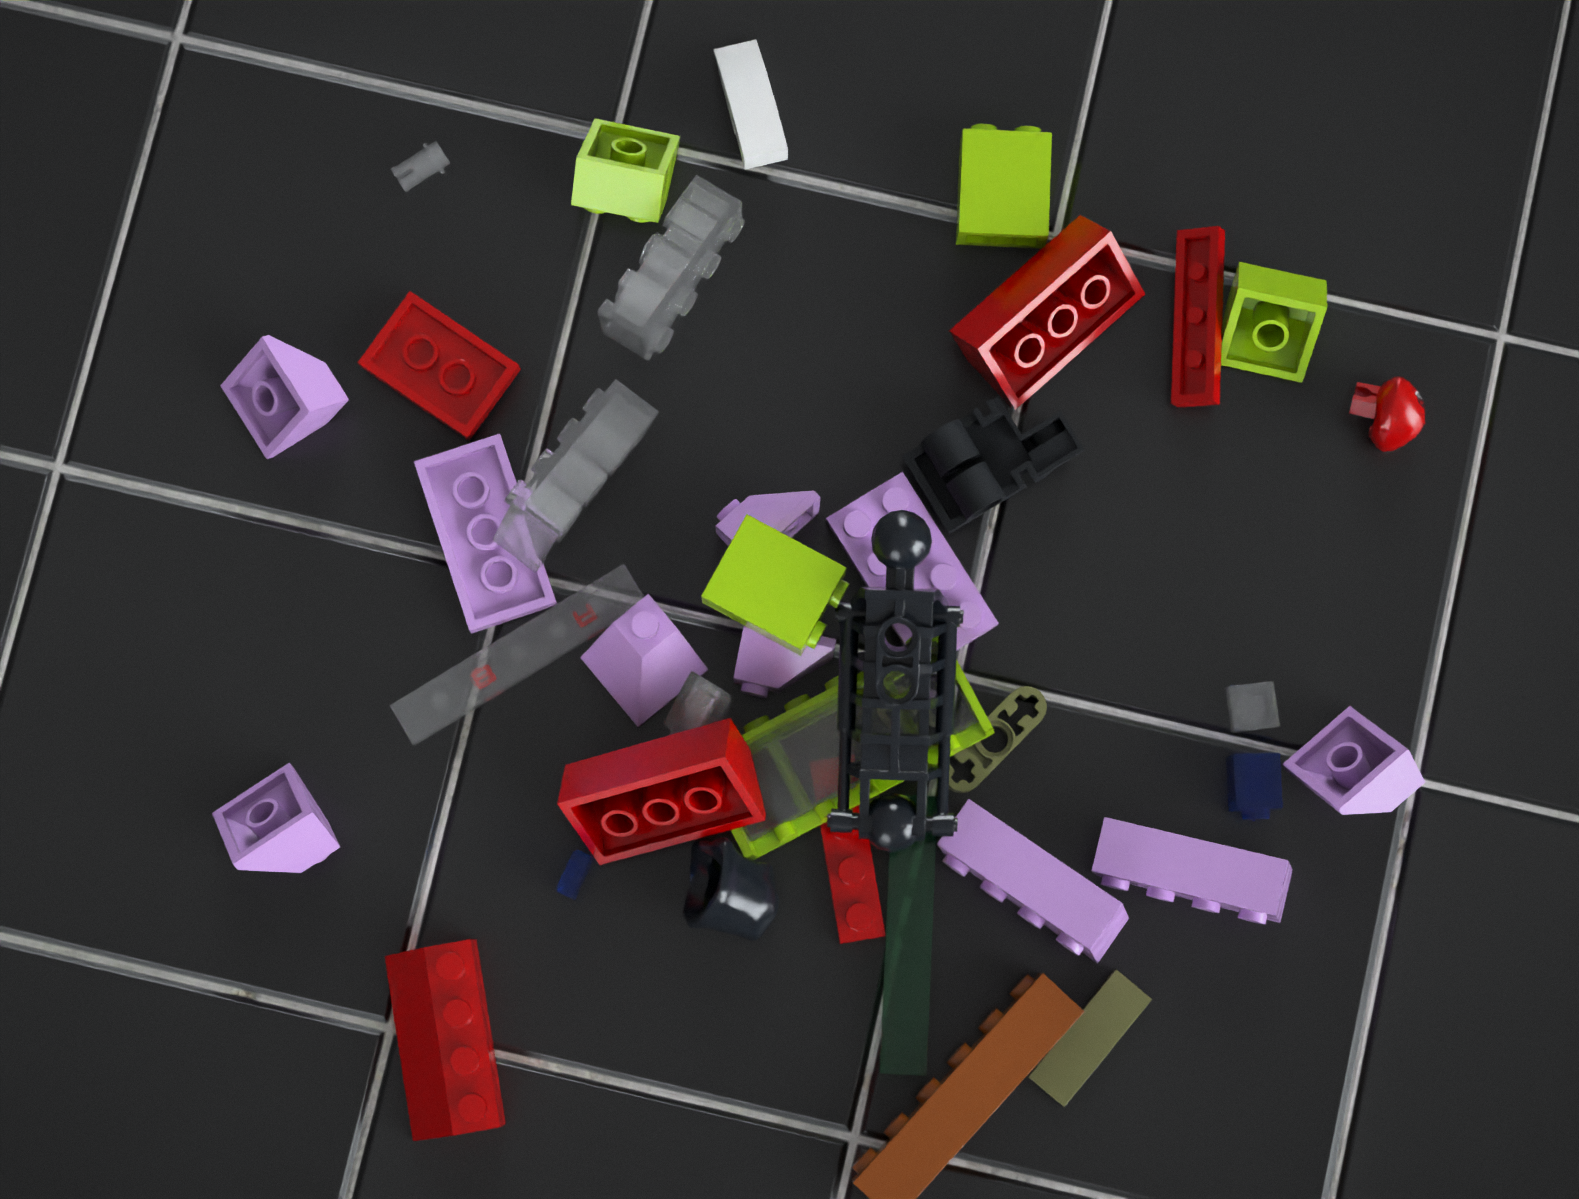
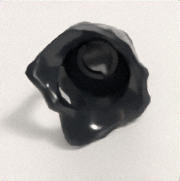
(729, 891)

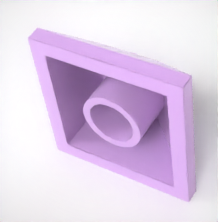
(282, 394)
(781, 511)
(643, 660)
(771, 667)
(1356, 766)
(275, 826)

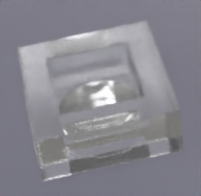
(1252, 707)

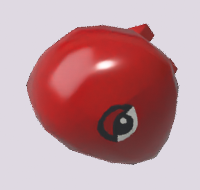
(1395, 410)

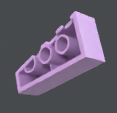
(1192, 869)
(1034, 881)

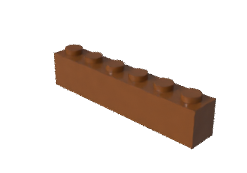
(969, 1092)

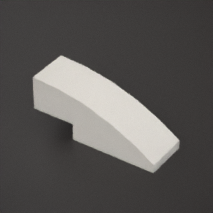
(751, 104)

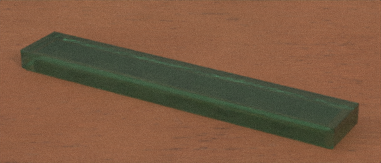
(908, 955)

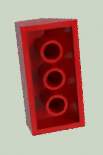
(1048, 311)
(662, 792)
(445, 1040)

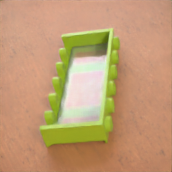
(800, 756)

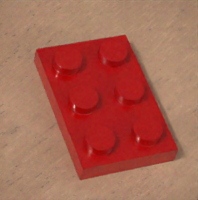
(439, 365)

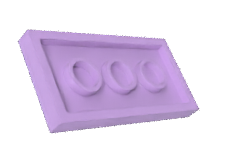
(467, 506)
(939, 570)

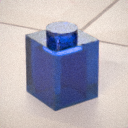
(1254, 784)

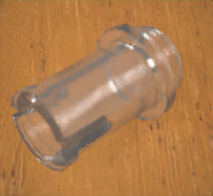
(423, 165)

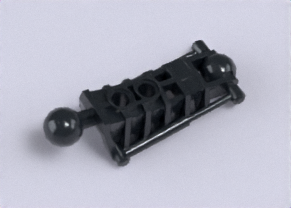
(893, 820)

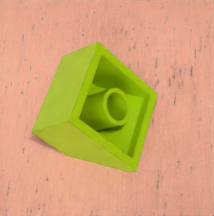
(624, 171)
(1272, 321)

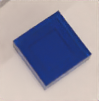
(574, 874)

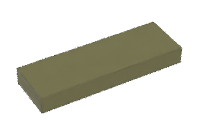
(1090, 1038)

